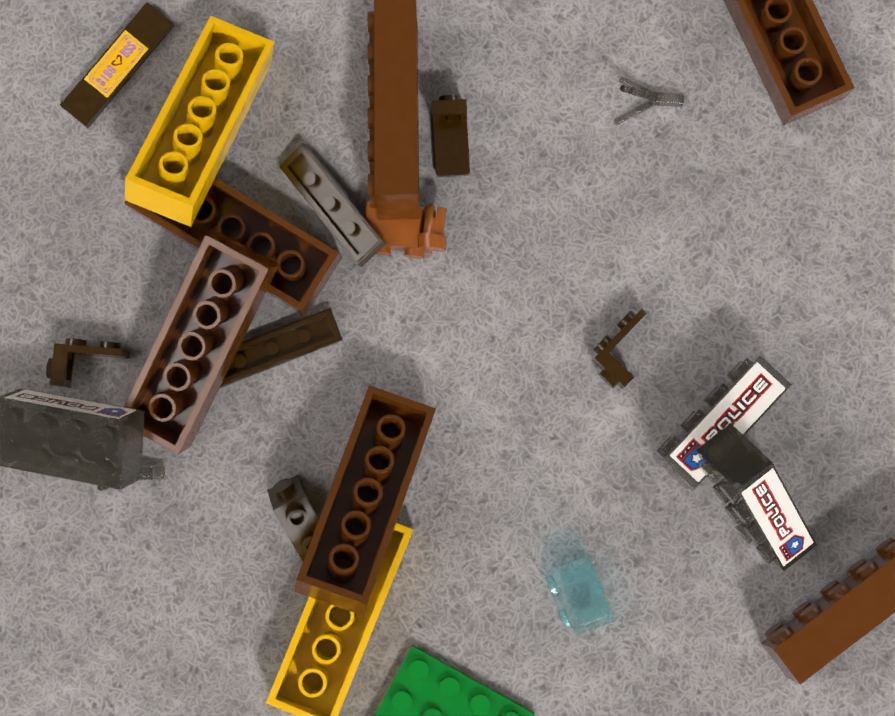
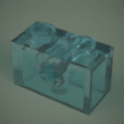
(581, 573)

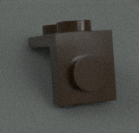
(451, 136)
(60, 367)
(612, 371)
(294, 512)

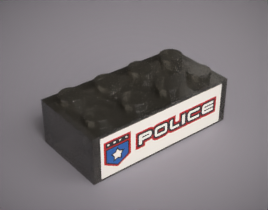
(740, 402)
(71, 438)
(755, 497)

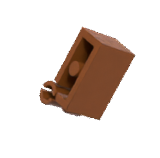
(412, 235)

